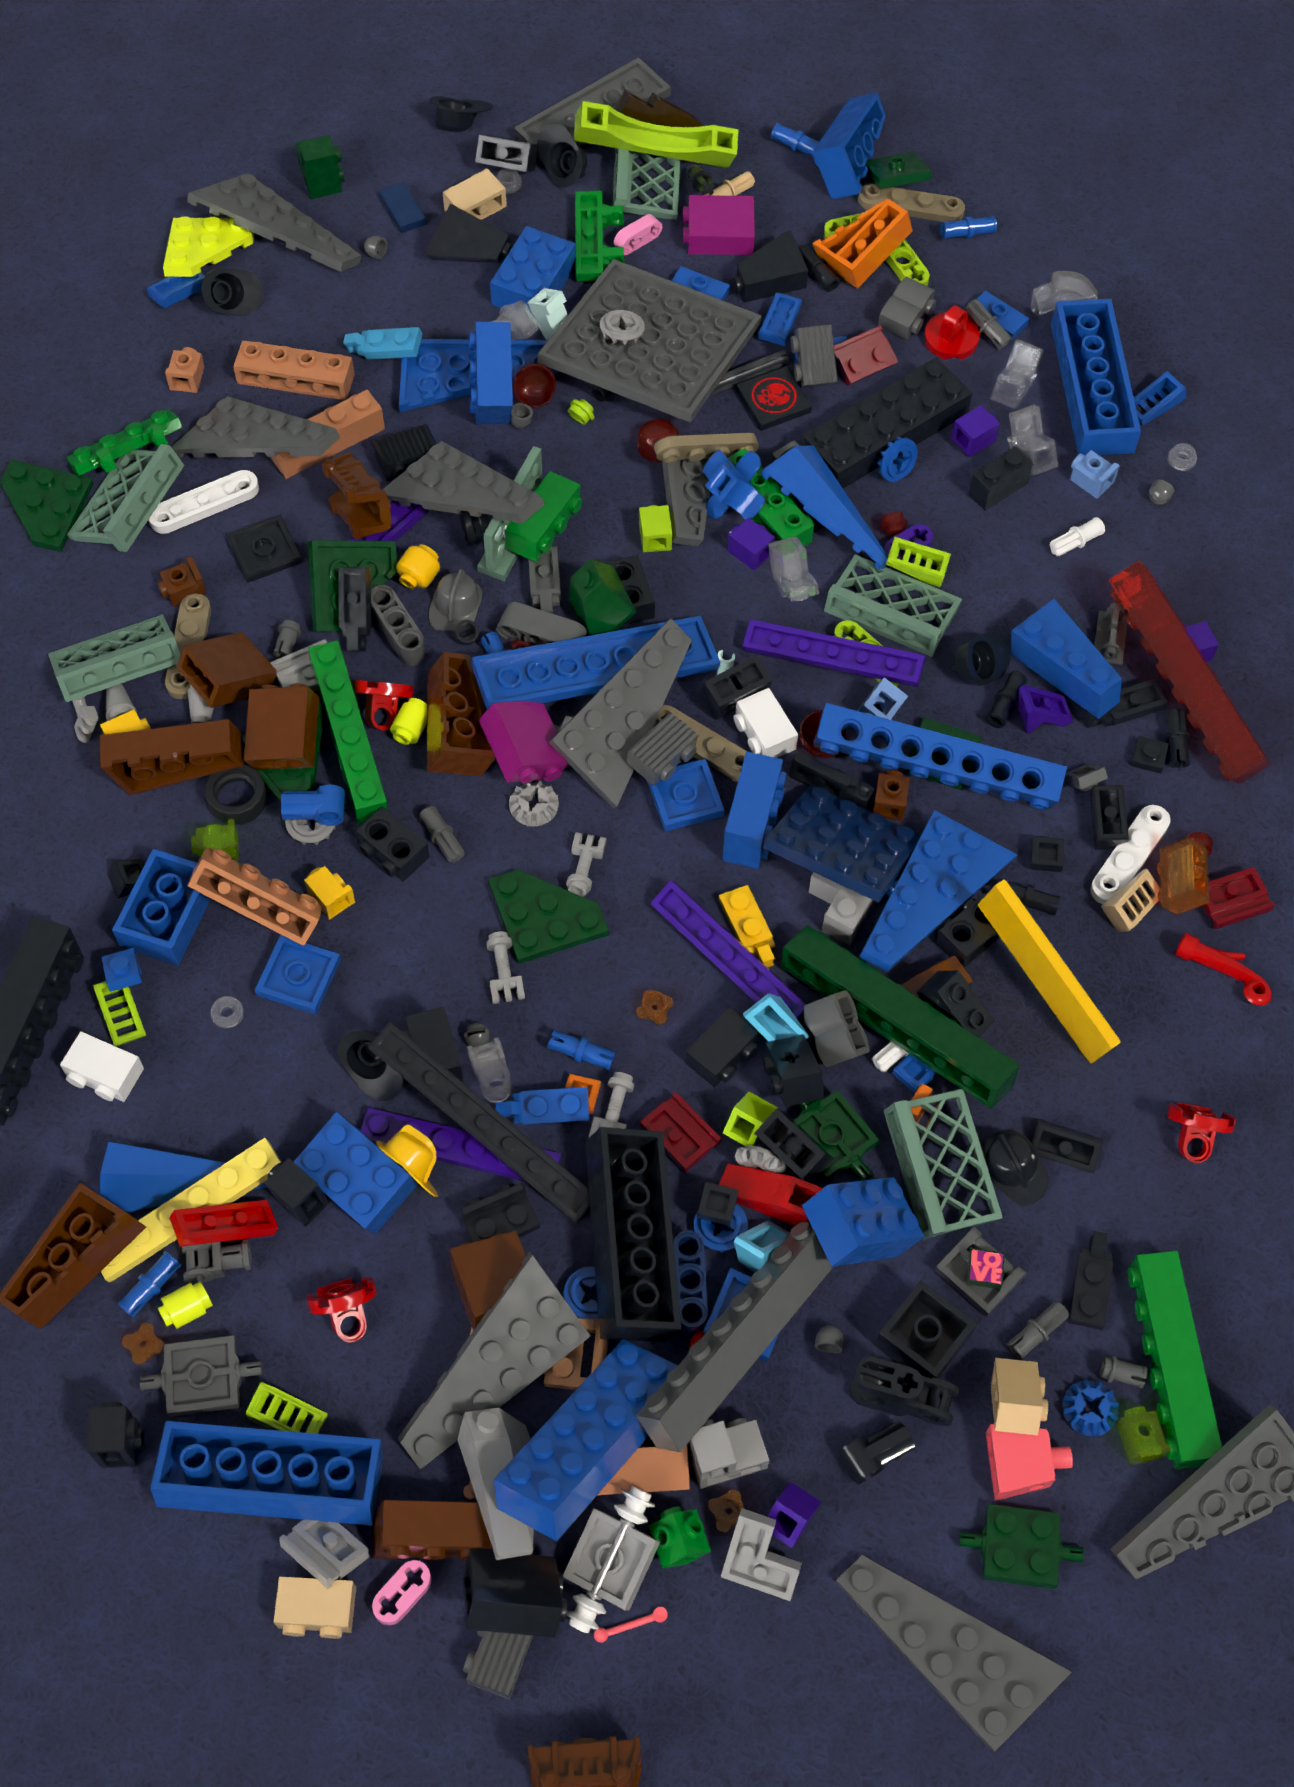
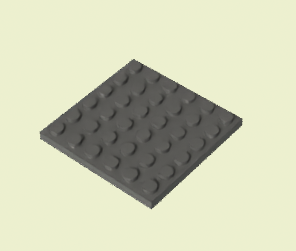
(683, 348)

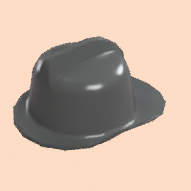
(454, 600)

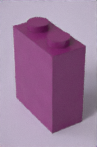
(719, 225)
(520, 741)

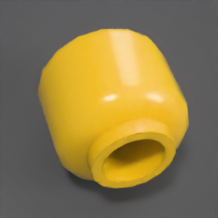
(418, 567)

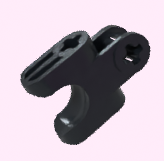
(880, 1387)

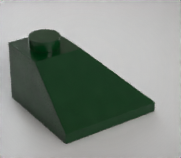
(599, 598)

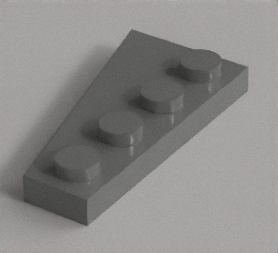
(686, 500)

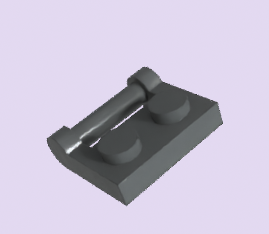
(954, 1271)

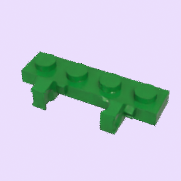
(590, 220)
(116, 445)

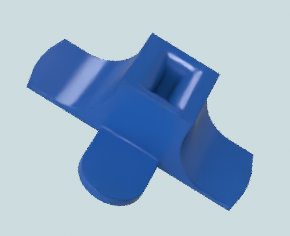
(732, 486)

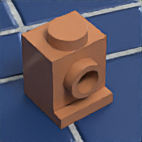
(186, 365)

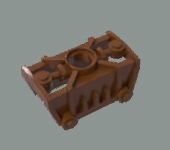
(359, 499)
(586, 1763)

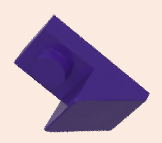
(1042, 706)

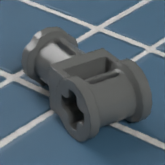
(212, 1259)

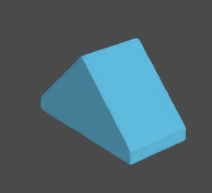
(774, 1019)
(758, 1243)

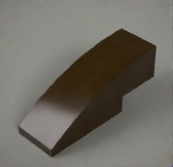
(655, 111)

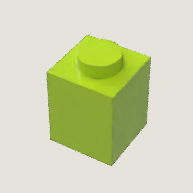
(655, 528)
(747, 1118)

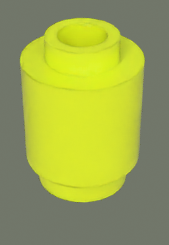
(410, 722)
(184, 1305)

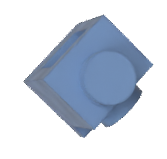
(1093, 473)
(887, 697)

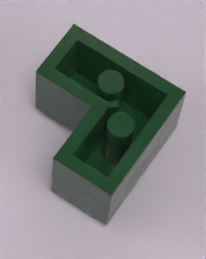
(320, 166)

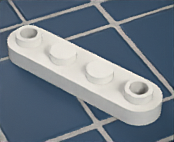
(204, 501)
(1130, 856)

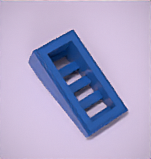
(1176, 396)

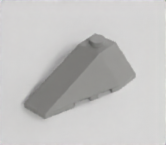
(488, 1444)

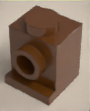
(181, 582)
(891, 795)

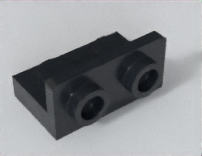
(500, 1213)

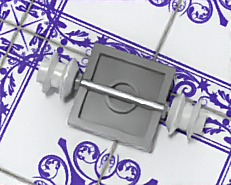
(610, 1559)

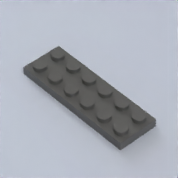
(632, 77)

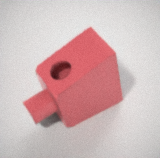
(1023, 1461)

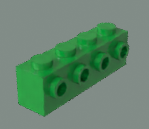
(779, 511)

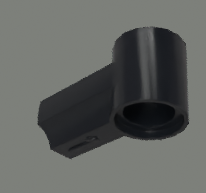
(871, 1454)

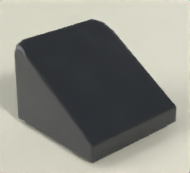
(124, 876)

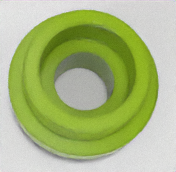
(581, 411)

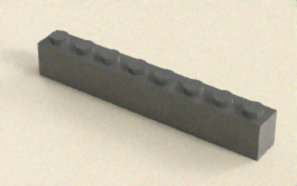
(735, 1340)

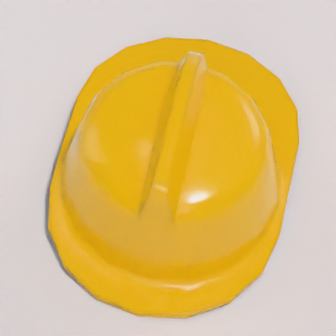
(414, 1153)

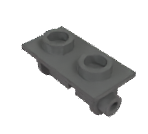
(1111, 634)

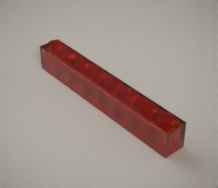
(1189, 673)

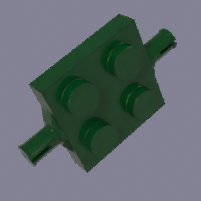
(840, 1132)
(1021, 1546)

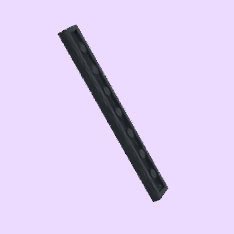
(481, 1121)

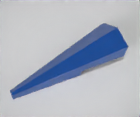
(815, 486)
(147, 1177)

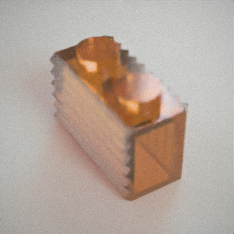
(1183, 876)

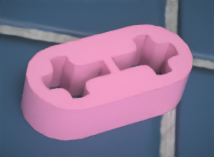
(638, 233)
(408, 1598)

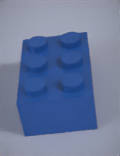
(533, 264)
(490, 373)
(754, 810)
(161, 909)
(356, 1173)
(862, 1221)

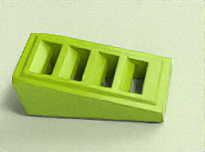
(931, 555)
(102, 990)
(267, 1420)

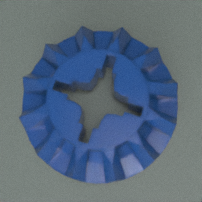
(903, 464)
(724, 1240)
(575, 1295)
(1090, 1423)

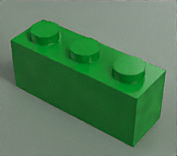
(538, 532)

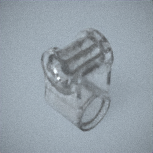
(521, 319)
(489, 1066)

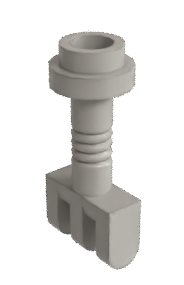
(86, 719)
(579, 882)
(499, 943)
(620, 1084)

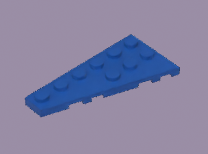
(443, 368)
(936, 881)

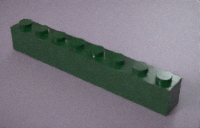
(902, 1017)

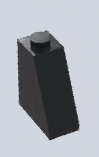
(468, 239)
(771, 270)

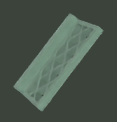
(624, 184)
(135, 507)
(497, 559)
(885, 618)
(112, 668)
(916, 1170)

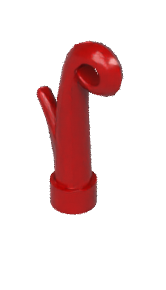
(1226, 963)

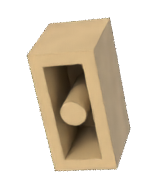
(477, 195)
(1018, 1396)
(311, 1606)

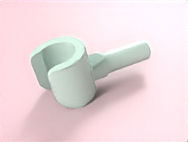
(725, 664)

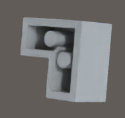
(846, 910)
(726, 1452)

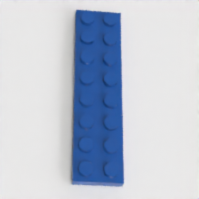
(580, 664)

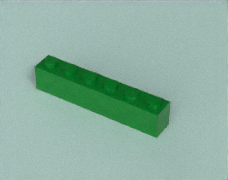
(347, 730)
(1175, 1359)

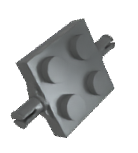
(201, 1376)

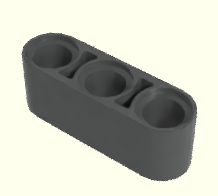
(394, 614)
(536, 625)

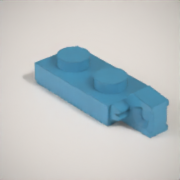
(384, 343)

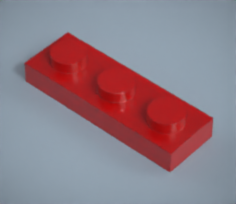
(223, 1223)

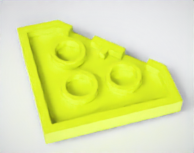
(201, 241)

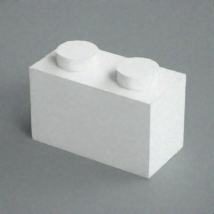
(765, 725)
(101, 1067)

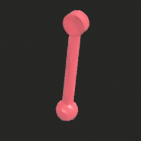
(659, 1615)

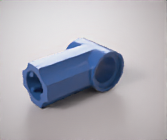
(323, 805)

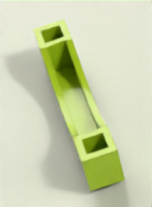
(607, 127)

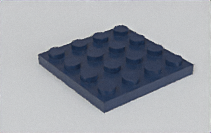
(842, 842)

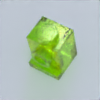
(217, 836)
(1140, 1447)

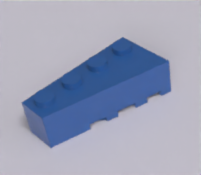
(849, 144)
(1066, 659)

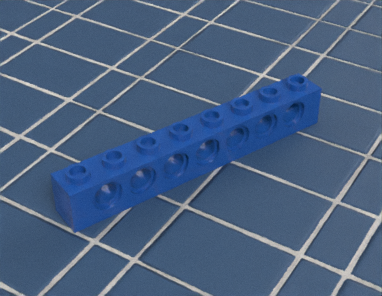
(1047, 775)

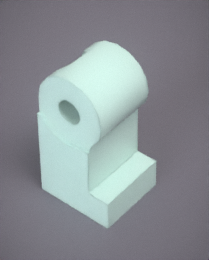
(551, 313)

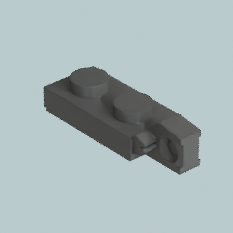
(545, 581)

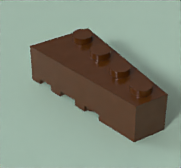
(453, 714)
(170, 754)
(69, 1255)
(427, 1530)

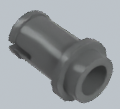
(288, 634)
(1122, 1371)

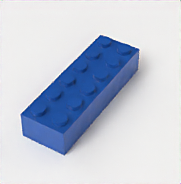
(1095, 377)
(582, 1443)
(268, 1473)

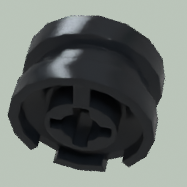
(473, 527)

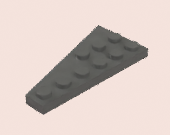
(271, 216)
(245, 428)
(456, 482)
(622, 714)
(505, 1353)
(1220, 1497)
(969, 1664)

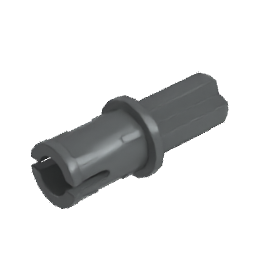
(988, 324)
(442, 834)
(1037, 1330)

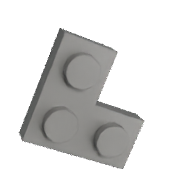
(752, 1564)

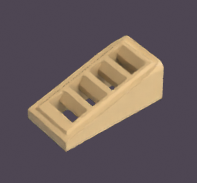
(1115, 911)

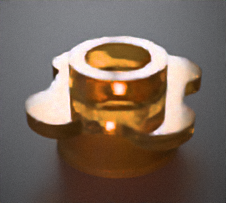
(654, 998)
(152, 1346)
(719, 1505)

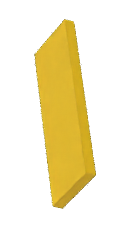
(1048, 972)

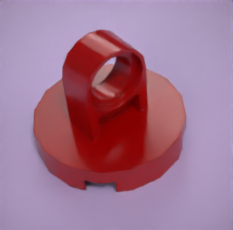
(952, 334)
(382, 696)
(1199, 1123)
(343, 1300)

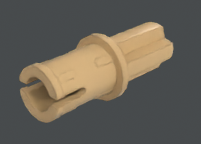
(735, 186)

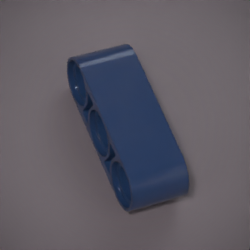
(694, 1268)

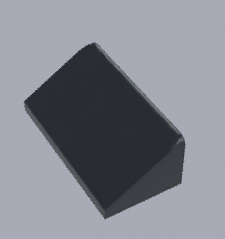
(1108, 816)
(1066, 1145)

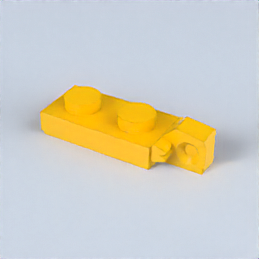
(748, 923)

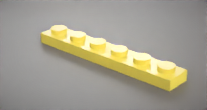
(217, 1188)

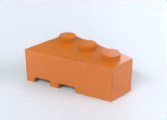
(866, 243)

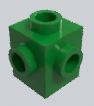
(680, 1537)

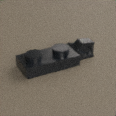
(355, 606)
(1134, 703)
(815, 773)
(1092, 1284)

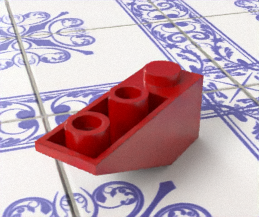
(770, 1192)

